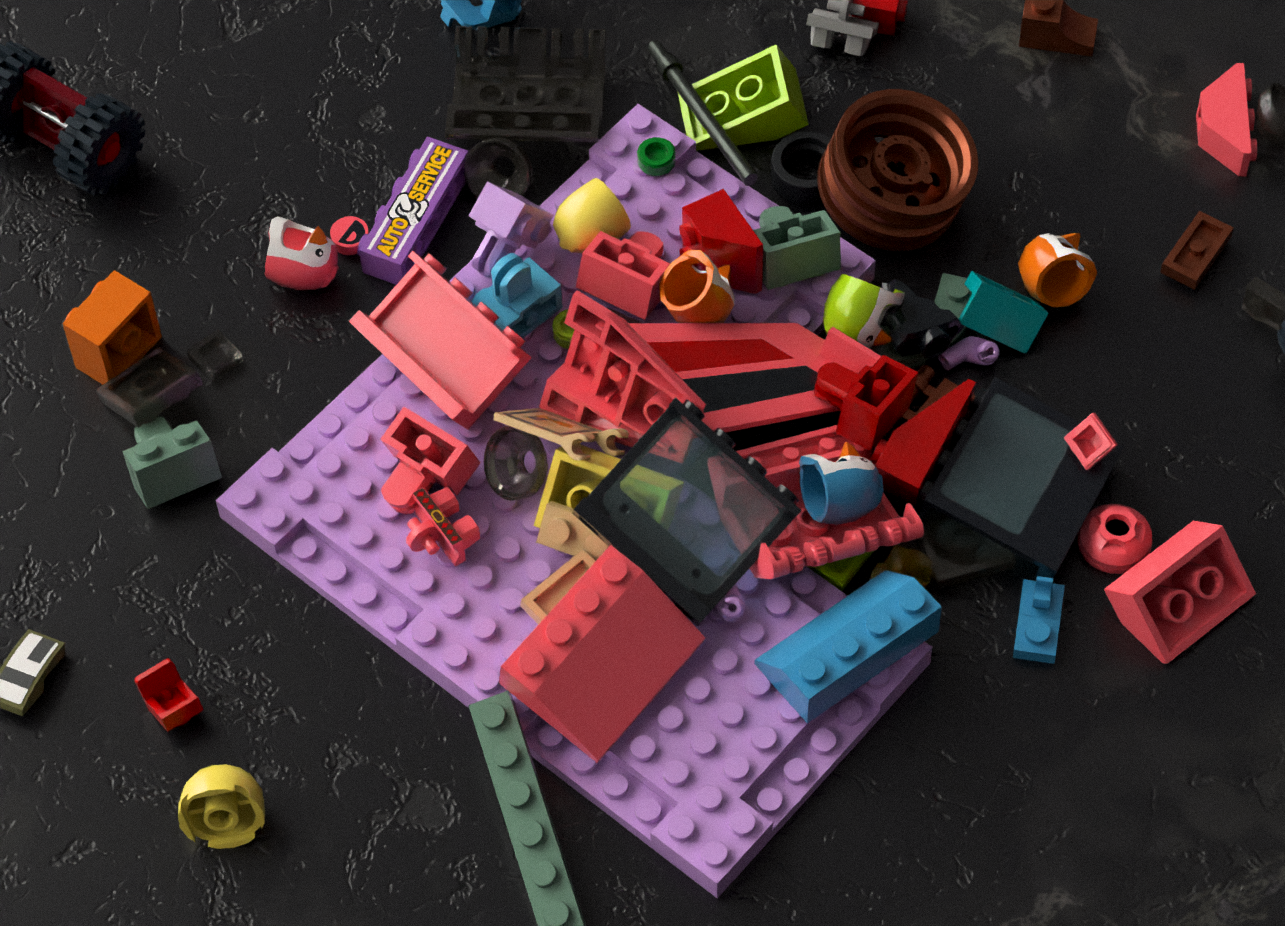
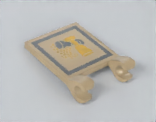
(562, 431)

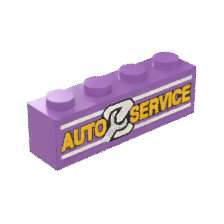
(414, 210)

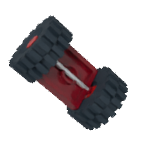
(91, 135)

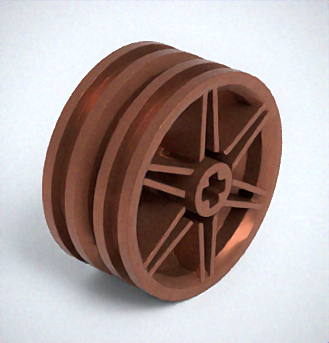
(886, 188)

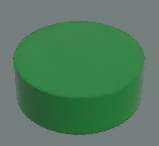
(656, 156)

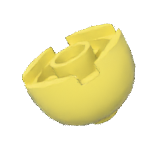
(221, 806)

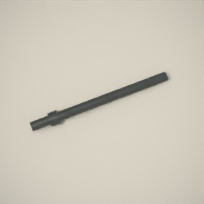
(671, 71)

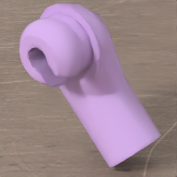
(970, 350)
(732, 606)

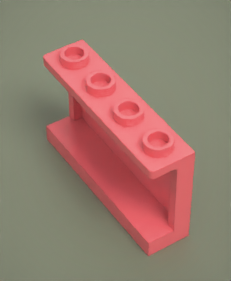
(444, 341)

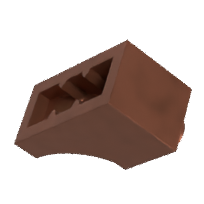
(1057, 28)

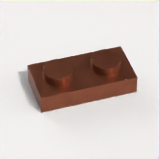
(1196, 250)

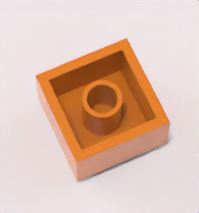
(112, 328)

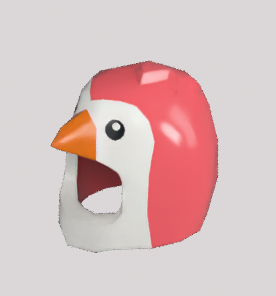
(300, 256)

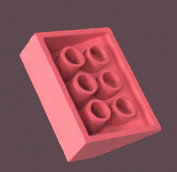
(601, 654)

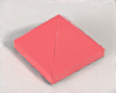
(1090, 441)

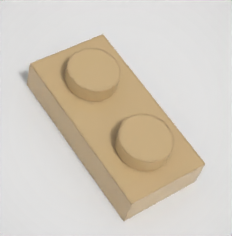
(567, 533)

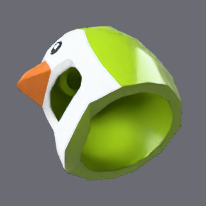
(858, 310)

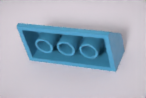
(851, 643)

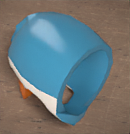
(839, 489)

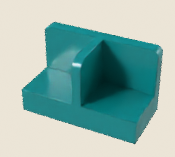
(1002, 313)

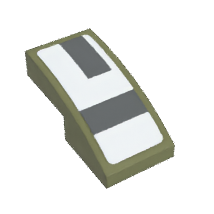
(26, 669)

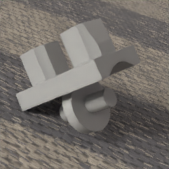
(826, 23)

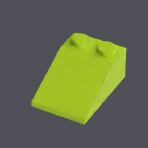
(750, 100)

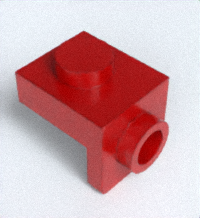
(167, 695)

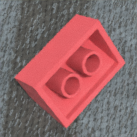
(1181, 590)

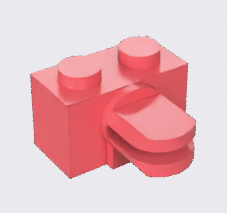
(624, 271)
(425, 458)

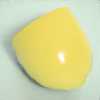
(587, 213)

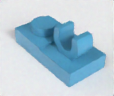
(1038, 620)

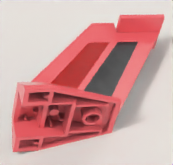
(731, 371)

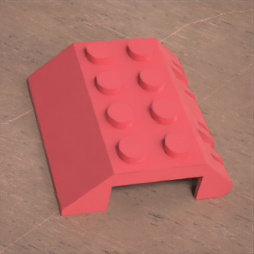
(816, 543)

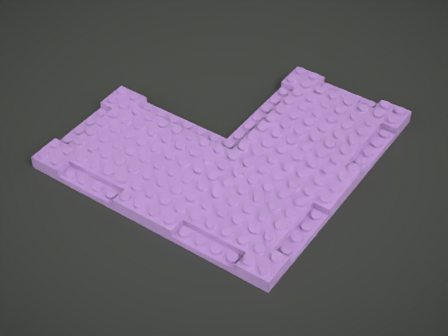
(719, 747)

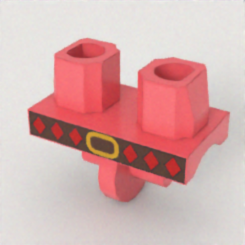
(435, 526)

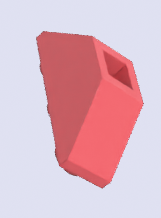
(1226, 120)

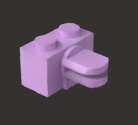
(508, 223)

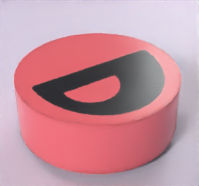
(347, 234)

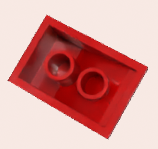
(917, 444)

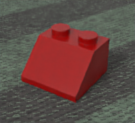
(725, 237)

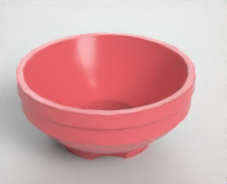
(1112, 552)

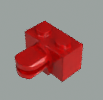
(867, 400)

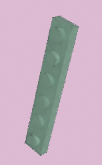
(526, 812)

